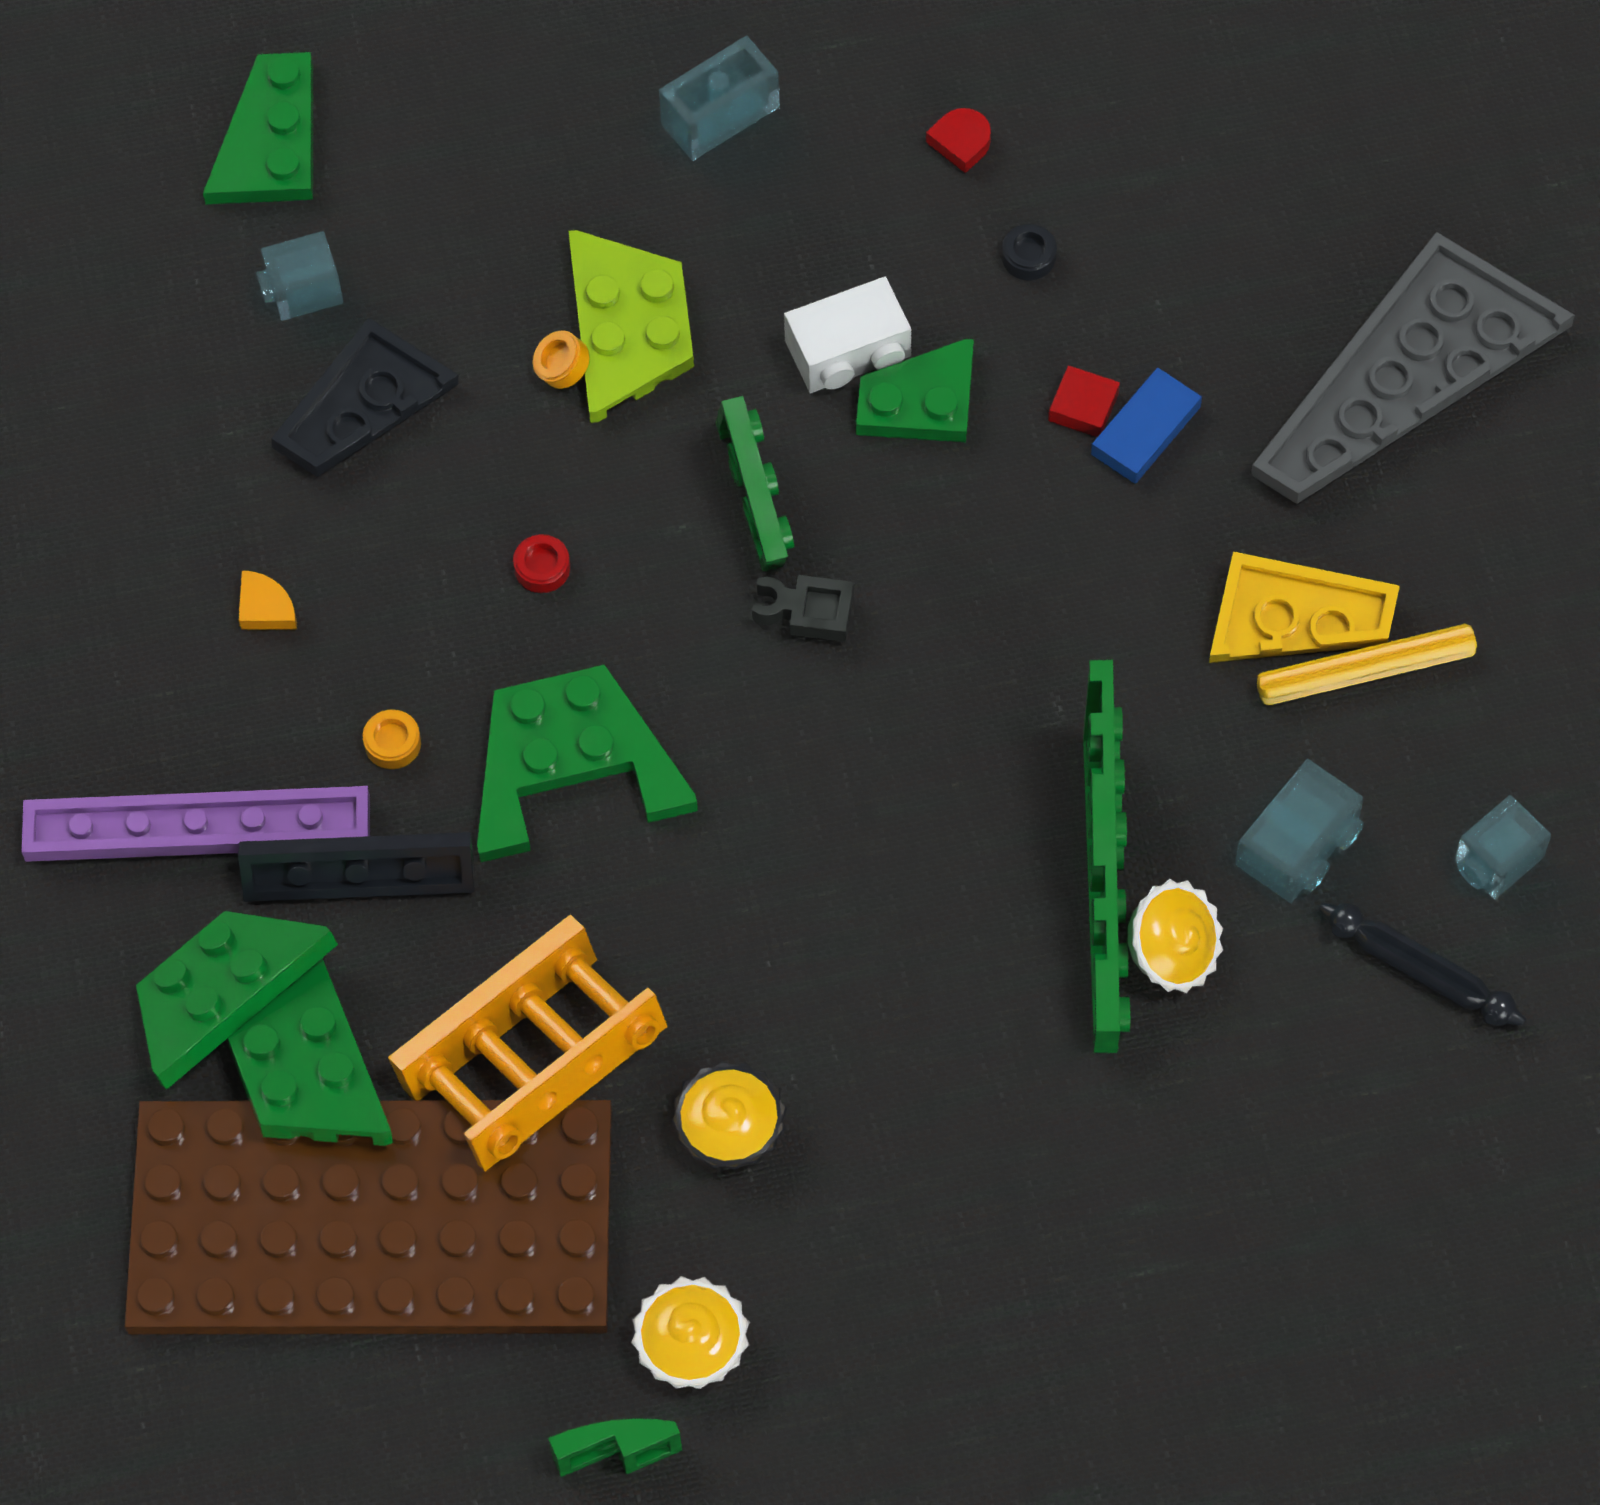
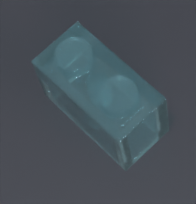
(719, 98)
(1300, 832)

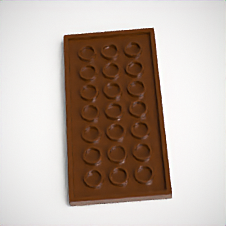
(364, 1234)

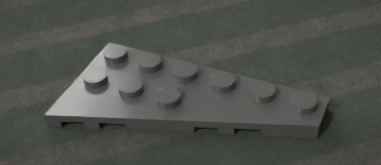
(1422, 349)

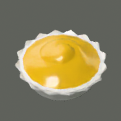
(1175, 936)
(690, 1332)

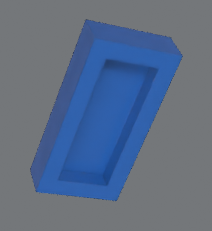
(1146, 425)

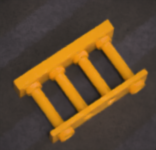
(498, 1005)

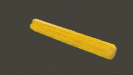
(1366, 664)

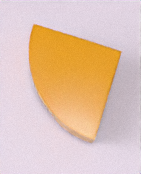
(264, 604)

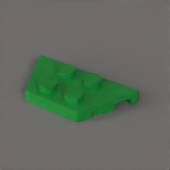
(220, 984)
(307, 1067)

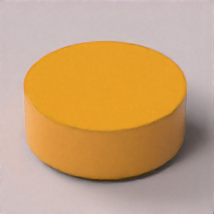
(561, 359)
(391, 739)

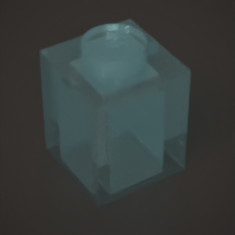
(299, 276)
(1501, 847)

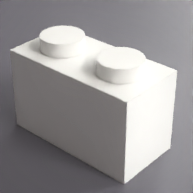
(847, 335)

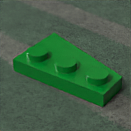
(270, 136)
(769, 533)

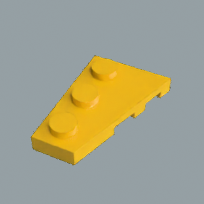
(1298, 610)

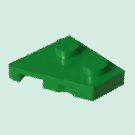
(919, 396)

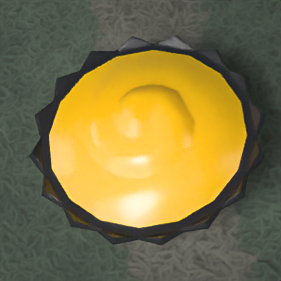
(729, 1115)

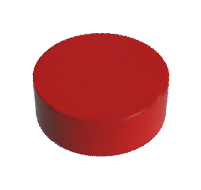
(541, 563)

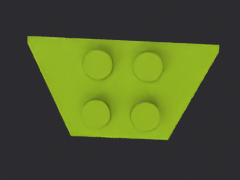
(629, 319)

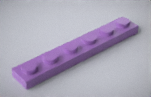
(188, 822)

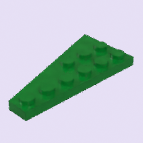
(1105, 855)

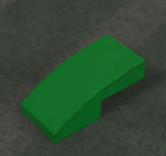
(634, 1440)

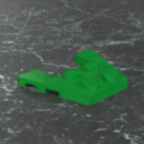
(564, 735)

